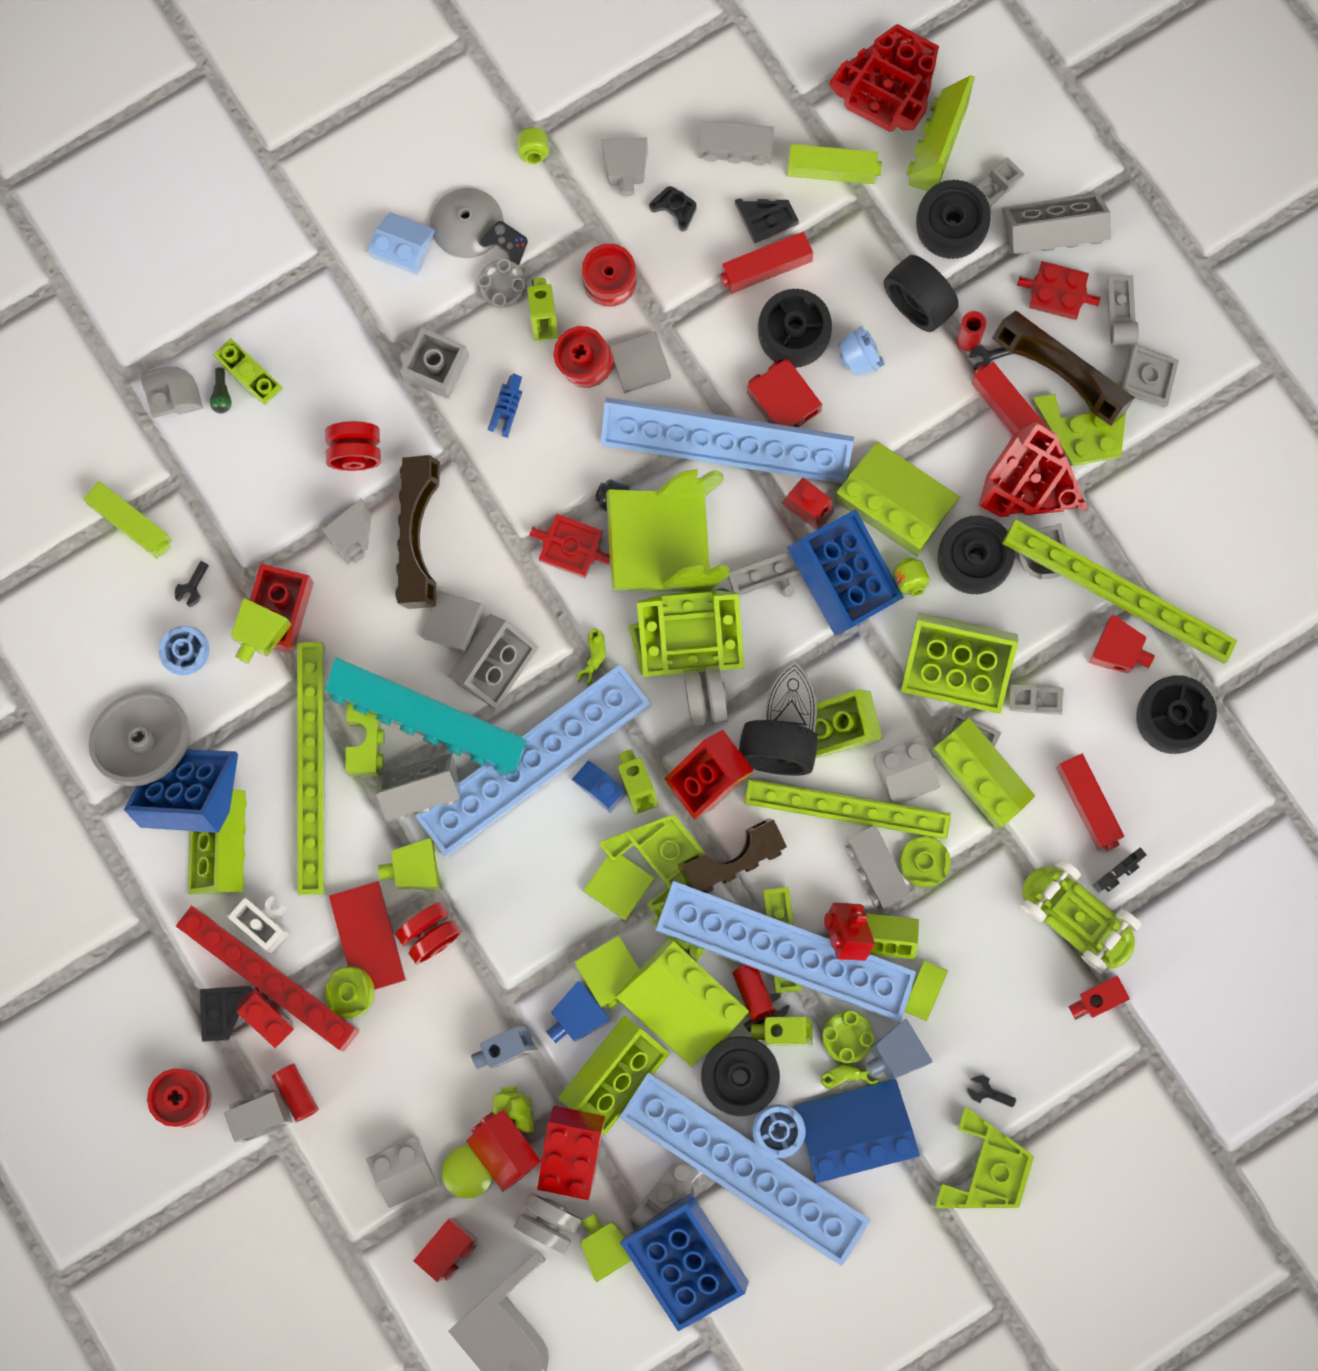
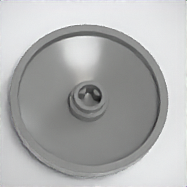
(139, 738)

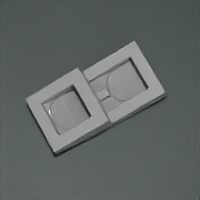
(1000, 181)
(1036, 699)

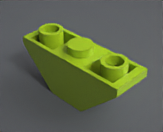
(247, 372)

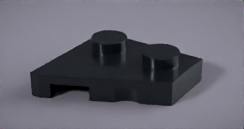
(766, 217)
(1127, 866)
(219, 1011)

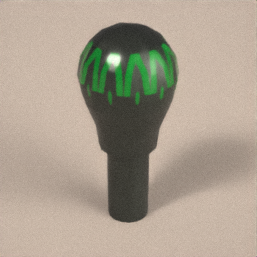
(220, 399)

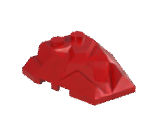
(889, 79)

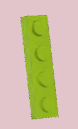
(779, 907)

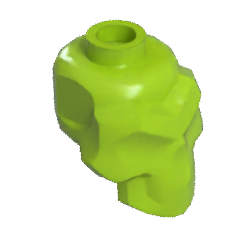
(516, 1106)

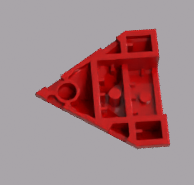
(1031, 477)

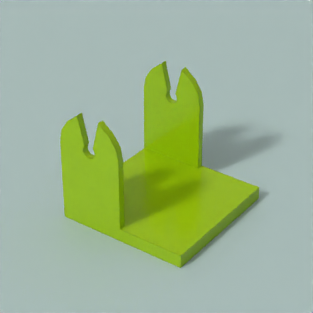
(662, 536)

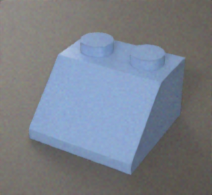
(401, 242)

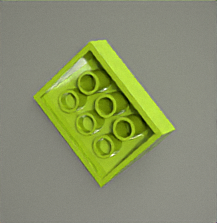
(940, 134)
(896, 498)
(959, 663)
(681, 1003)

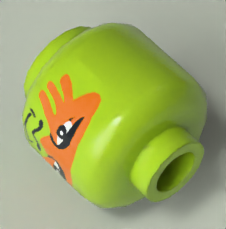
(911, 577)

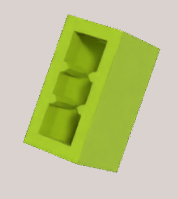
(894, 935)

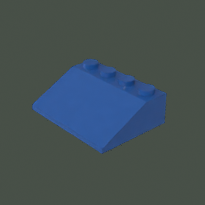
(845, 572)
(190, 796)
(857, 1131)
(685, 1262)

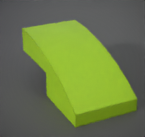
(925, 990)

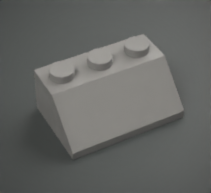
(493, 661)
(418, 787)

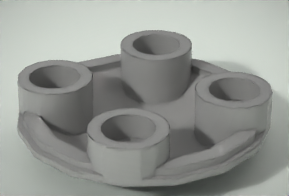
(502, 283)

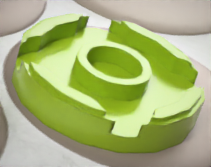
(924, 861)
(349, 992)

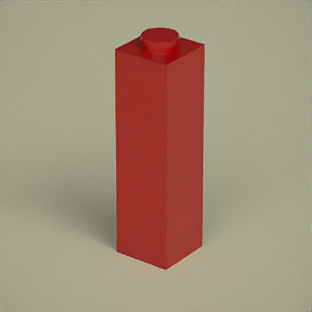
(766, 262)
(1004, 398)
(1090, 803)

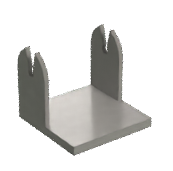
(498, 1334)

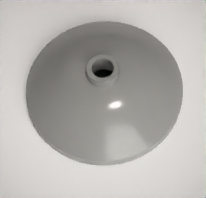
(459, 235)

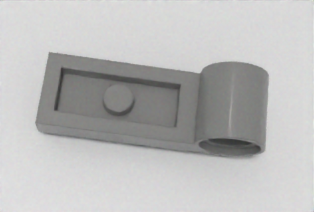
(1122, 310)
(665, 1191)

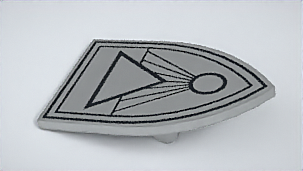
(793, 698)

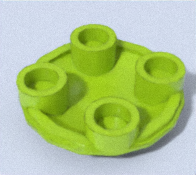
(848, 1036)
(465, 1173)

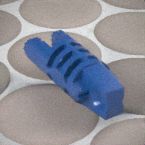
(506, 404)

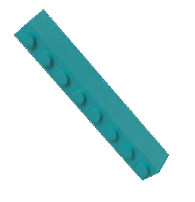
(425, 717)

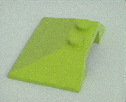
(690, 632)

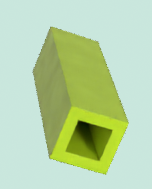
(834, 164)
(128, 520)

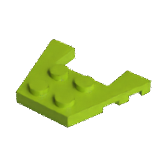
(1083, 436)
(663, 846)
(998, 1174)

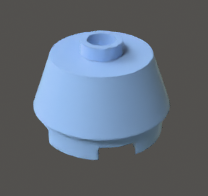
(860, 352)
(184, 650)
(779, 1131)

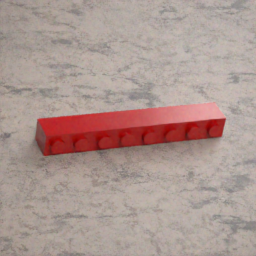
(267, 978)

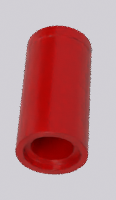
(971, 330)
(753, 992)
(295, 1092)

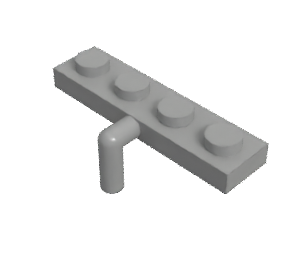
(765, 573)

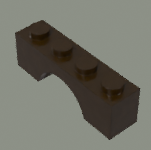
(761, 842)

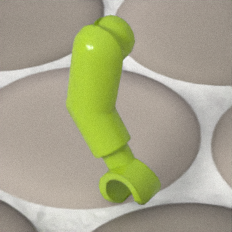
(597, 652)
(842, 1073)

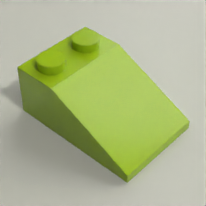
(846, 723)

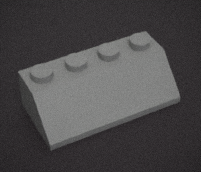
(1057, 224)

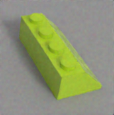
(983, 773)
(218, 858)
(614, 1072)

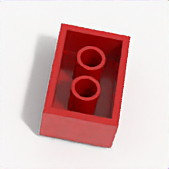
(286, 595)
(708, 774)
(571, 1152)

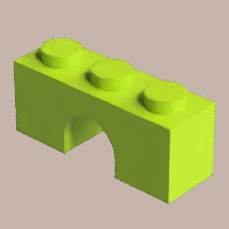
(365, 758)

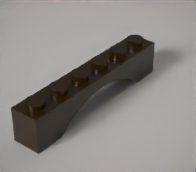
(1098, 391)
(419, 481)

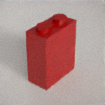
(783, 395)
(265, 1017)
(502, 1149)

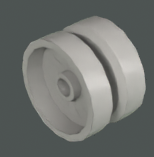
(708, 695)
(549, 1219)

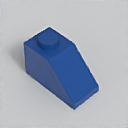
(599, 786)

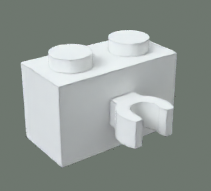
(259, 923)

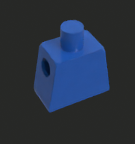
(577, 1015)

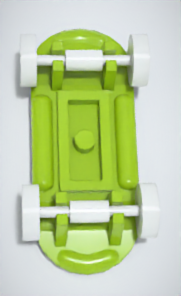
(1079, 916)

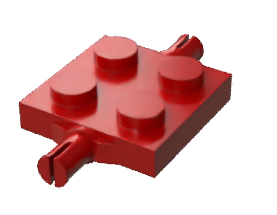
(1059, 290)
(570, 545)

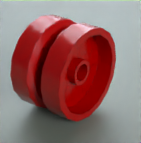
(609, 275)
(583, 356)
(352, 446)
(428, 933)
(163, 1098)

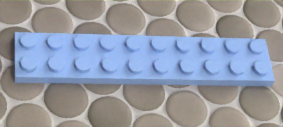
(726, 440)
(549, 751)
(784, 951)
(745, 1169)

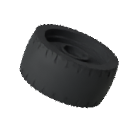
(958, 202)
(921, 293)
(798, 345)
(980, 536)
(1164, 730)
(778, 747)
(749, 1056)

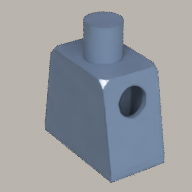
(898, 1053)

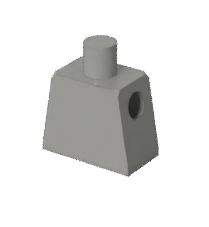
(625, 162)

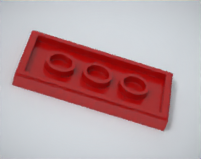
(368, 934)

